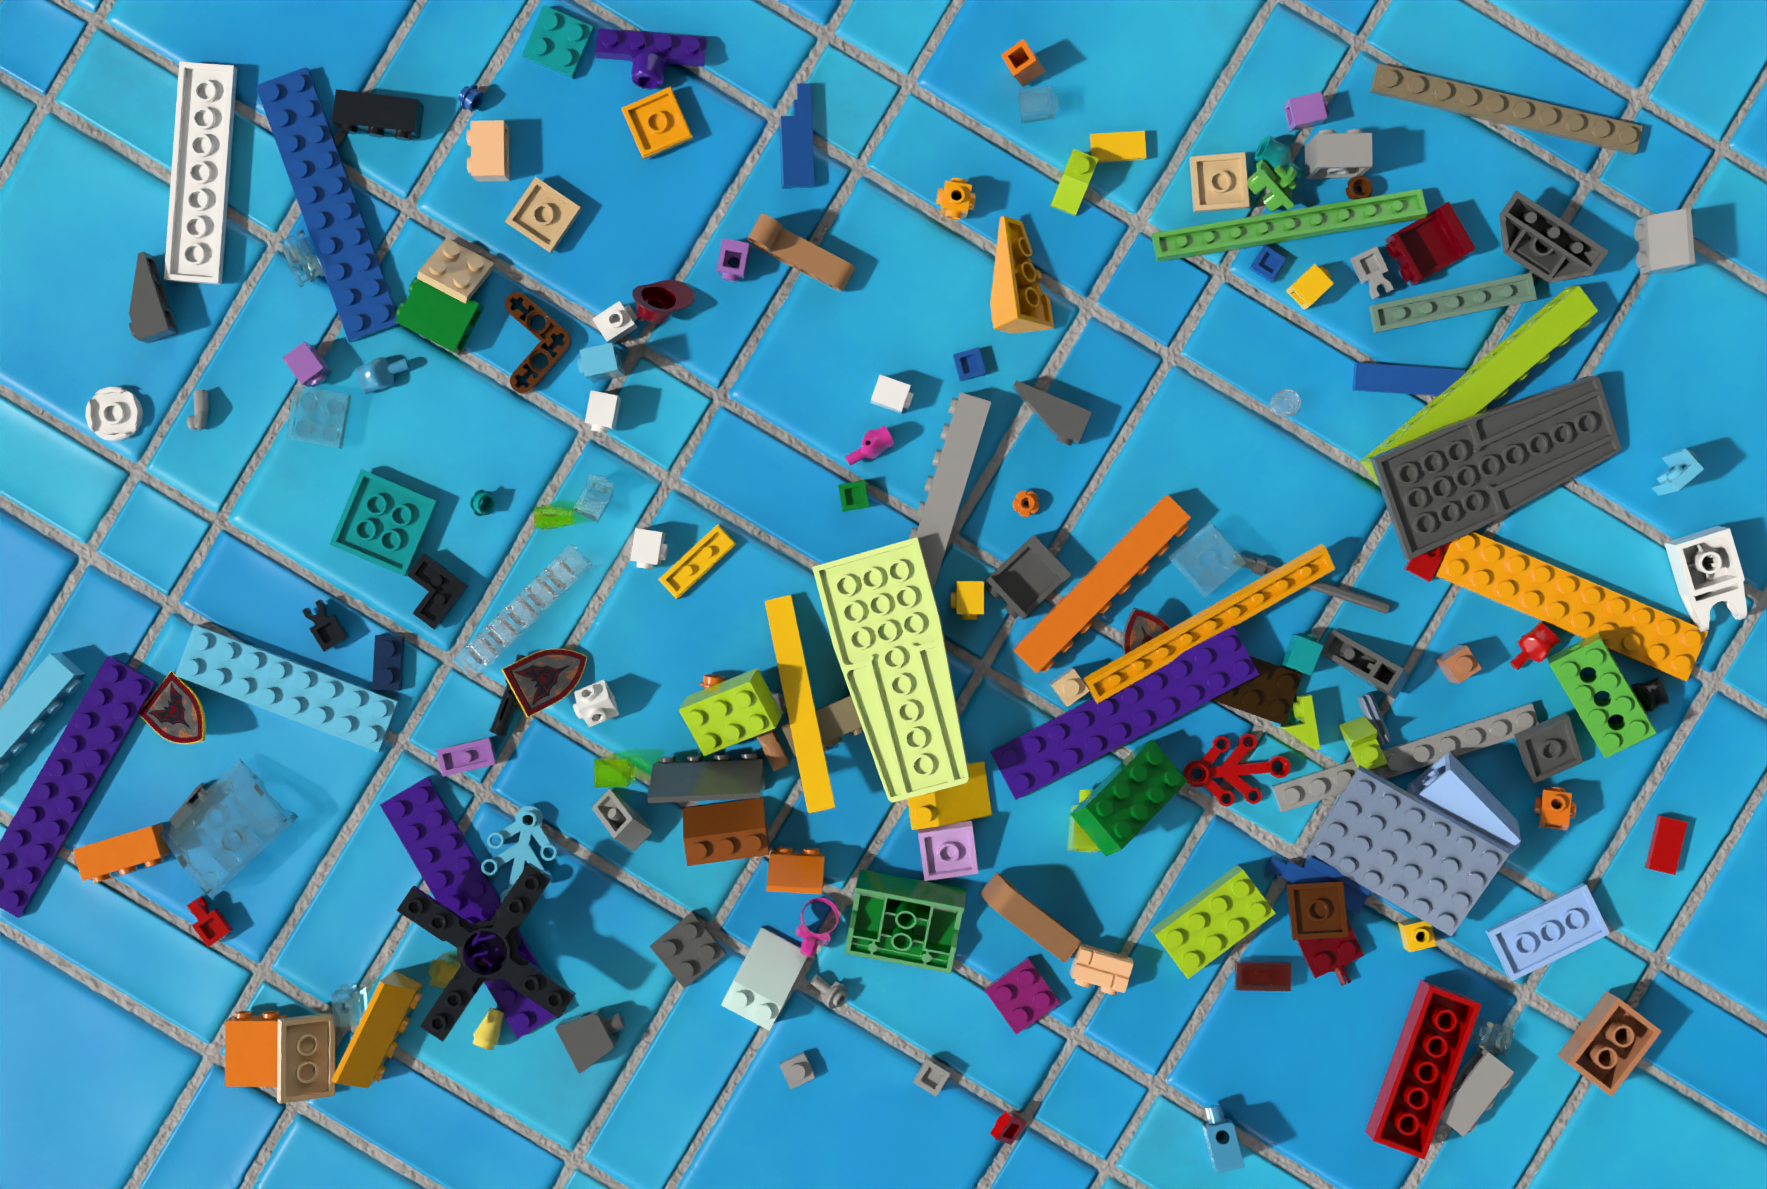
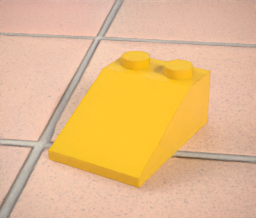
(953, 803)

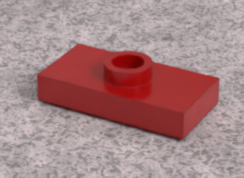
(1426, 564)

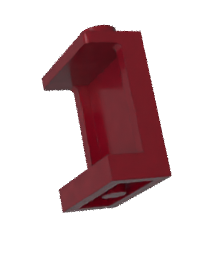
(1429, 244)

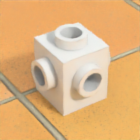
(595, 703)

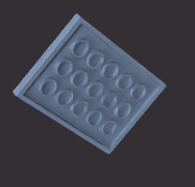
(1407, 851)

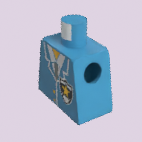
(1223, 1152)

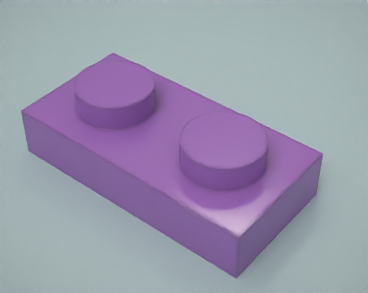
(466, 756)

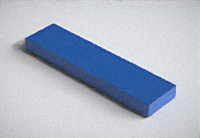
(1403, 379)

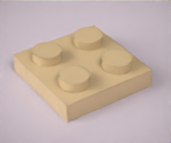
(1219, 182)
(543, 215)
(455, 270)

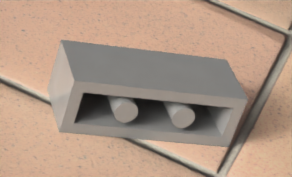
(1475, 1091)

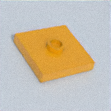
(657, 123)

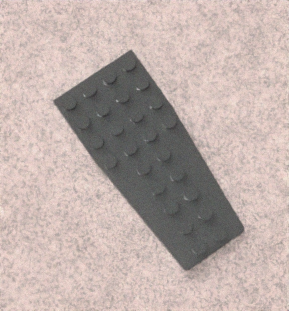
(1492, 463)

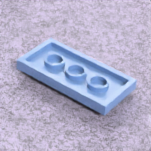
(1547, 932)

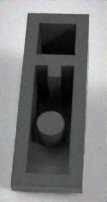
(149, 305)
(1057, 415)
(1365, 664)

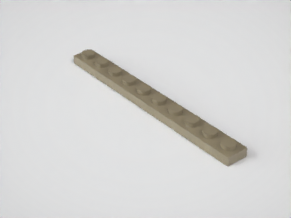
(1506, 109)

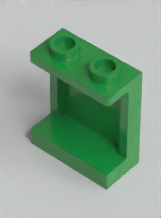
(438, 316)

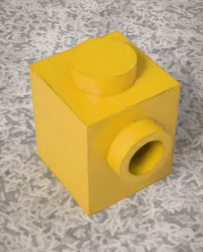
(968, 599)

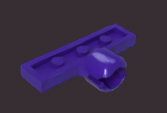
(650, 53)

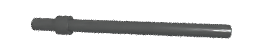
(1260, 567)

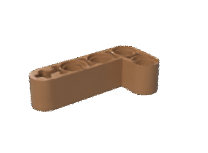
(800, 254)
(1030, 918)

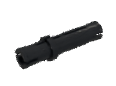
(505, 709)

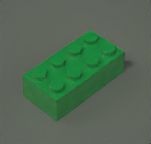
(1128, 798)

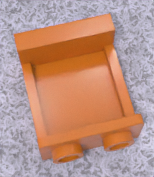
(251, 1049)

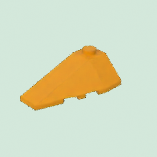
(1016, 292)

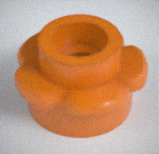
(1018, 503)
(710, 680)

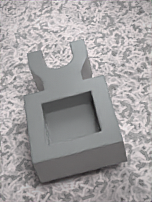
(1370, 267)

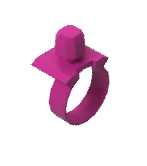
(810, 939)

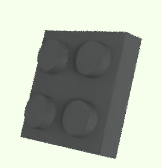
(1548, 748)
(688, 949)

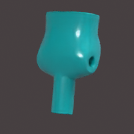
(1276, 154)

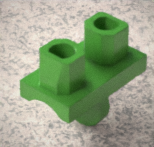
(1276, 182)

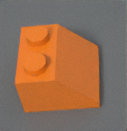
(796, 871)

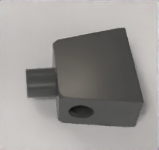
(589, 1036)

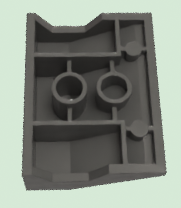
(707, 779)

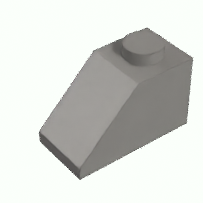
(621, 820)

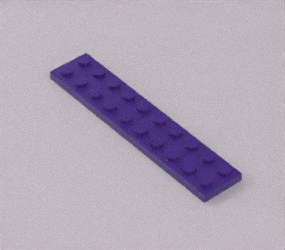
(1099, 728)
(69, 780)
(460, 885)

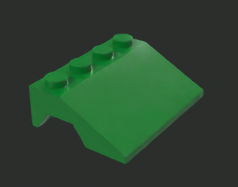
(905, 921)

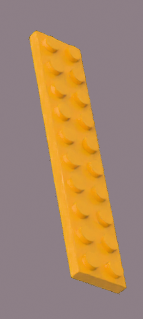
(1572, 604)

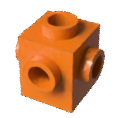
(1551, 817)

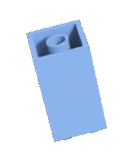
(1463, 797)

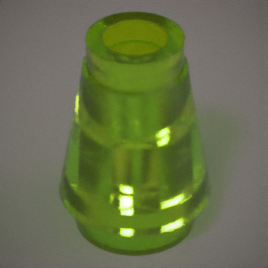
(552, 517)

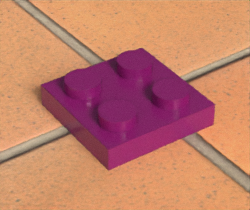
(1021, 995)

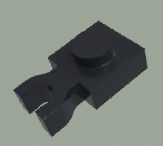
(327, 629)

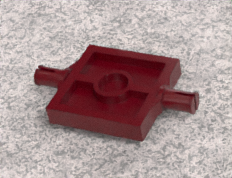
(1331, 955)

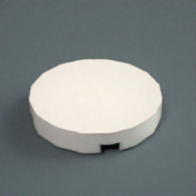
(114, 414)

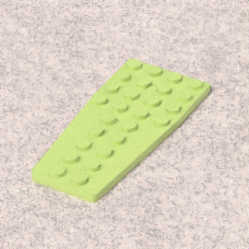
(896, 666)

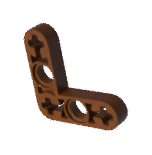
(546, 338)

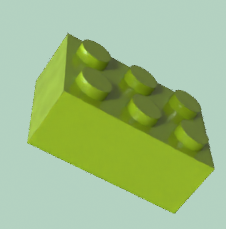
(730, 712)

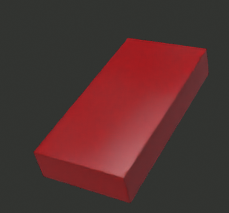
(1666, 845)

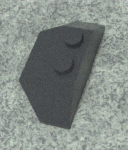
(1546, 242)

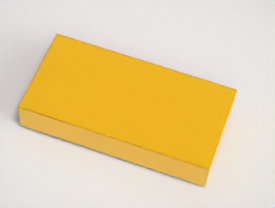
(1118, 146)

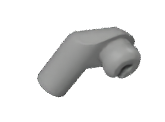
(201, 409)

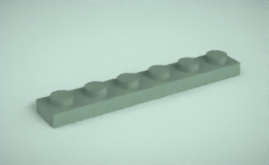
(1452, 303)

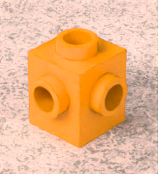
(956, 209)

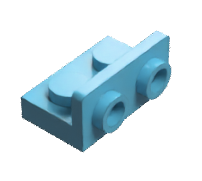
(1684, 468)

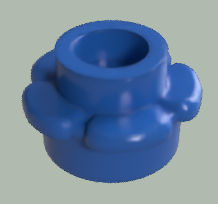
(470, 98)

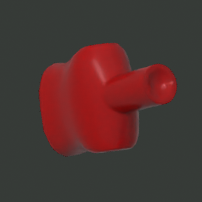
(1535, 645)

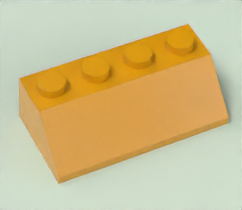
(378, 1031)

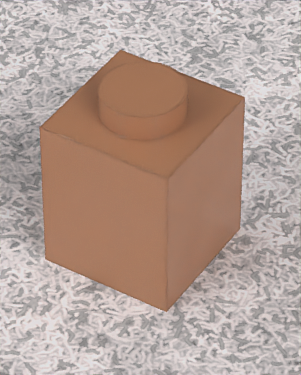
(1458, 664)

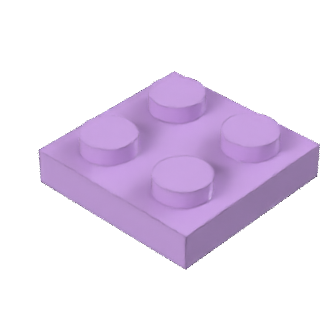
(948, 851)

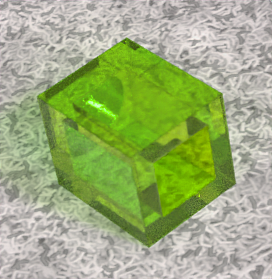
(613, 772)

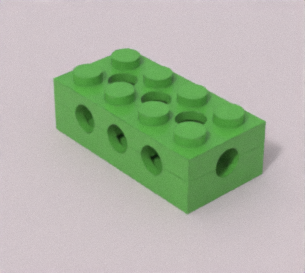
(1595, 712)

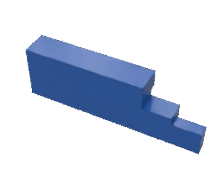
(797, 142)
(1318, 872)

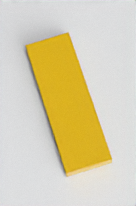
(697, 561)

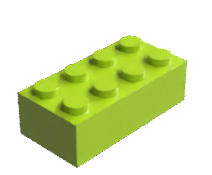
(1213, 921)

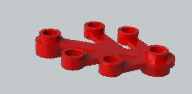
(1231, 770)

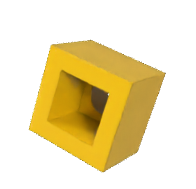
(1409, 930)

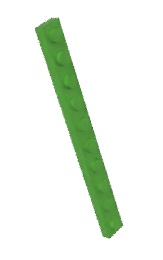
(1289, 225)

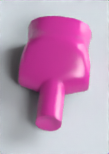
(872, 445)

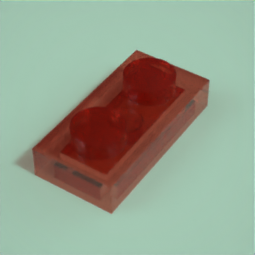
(1262, 976)

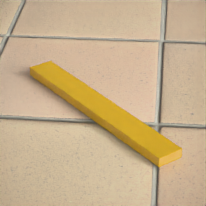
(800, 704)

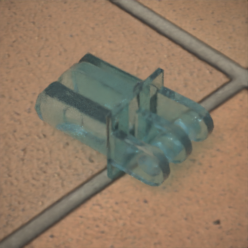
(302, 260)

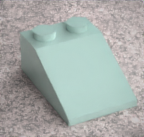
(764, 979)

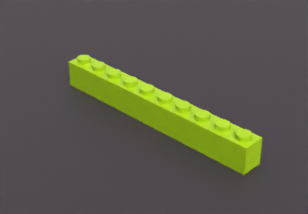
(1497, 369)

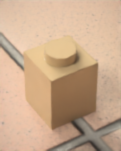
(1069, 687)

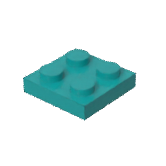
(558, 42)

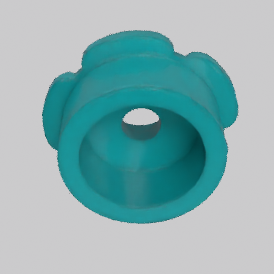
(487, 505)

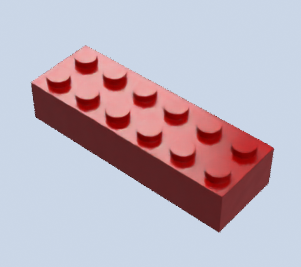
(1422, 1069)

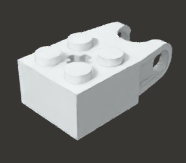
(1715, 581)

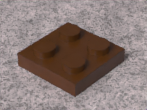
(1317, 910)

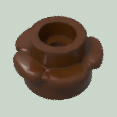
(1362, 182)

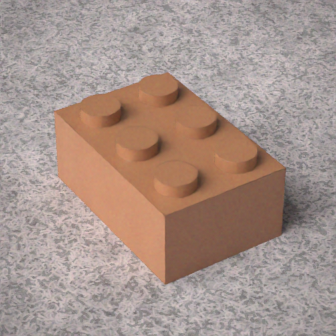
(1609, 1043)

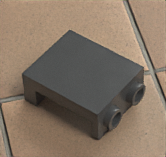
(1026, 578)

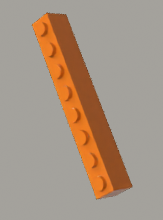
(1101, 583)

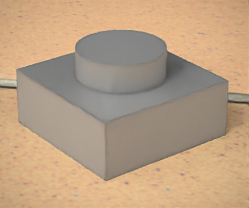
(797, 1070)
(931, 1076)

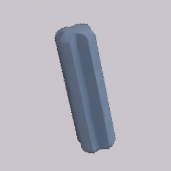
(1373, 714)

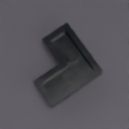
(443, 590)

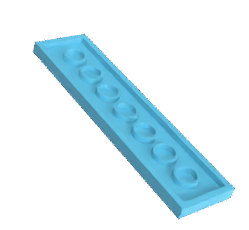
(287, 688)

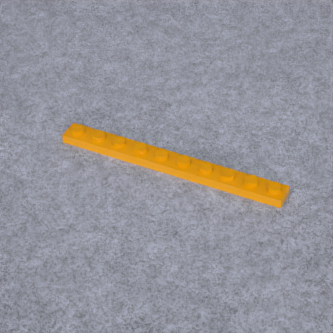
(1209, 622)

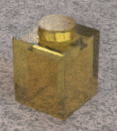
(443, 970)

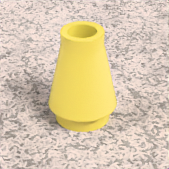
(489, 1030)

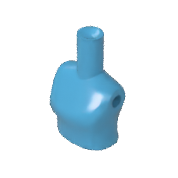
(379, 373)

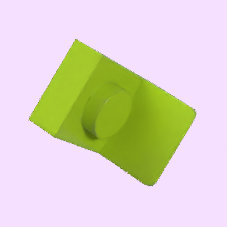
(1306, 728)
(1362, 743)

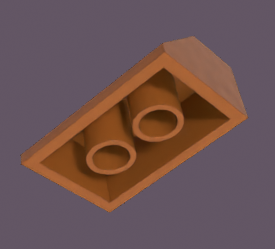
(725, 831)

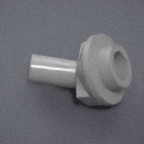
(834, 995)

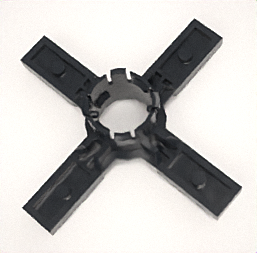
(473, 971)

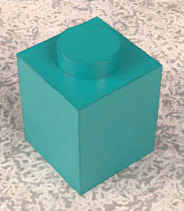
(1302, 653)

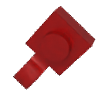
(210, 925)

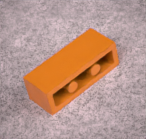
(121, 853)

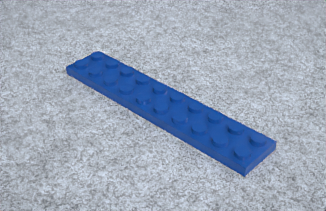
(328, 204)

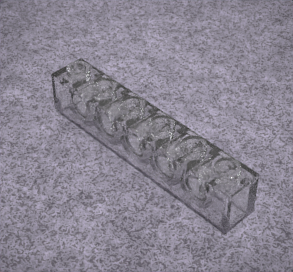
(522, 612)

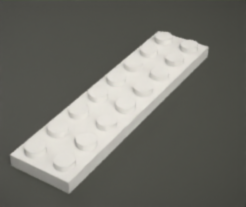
(200, 173)

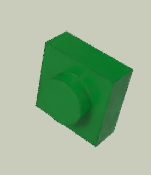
(853, 496)

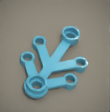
(522, 850)

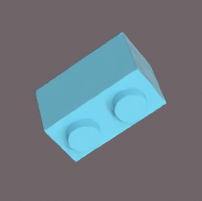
(601, 363)

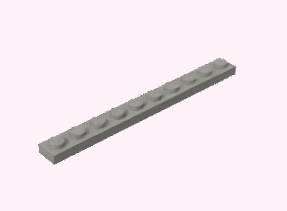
(1408, 756)

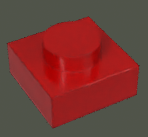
(1007, 1127)

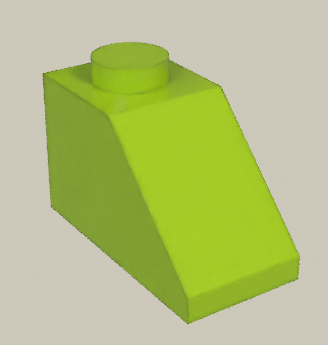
(1074, 182)

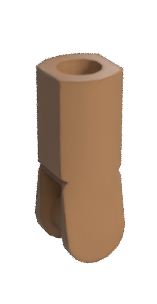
(773, 750)

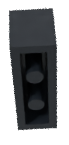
(377, 114)

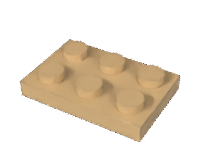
(305, 1058)

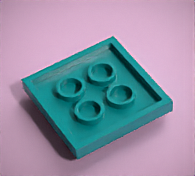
(384, 522)

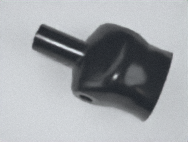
(1651, 694)

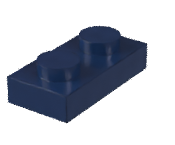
(388, 662)

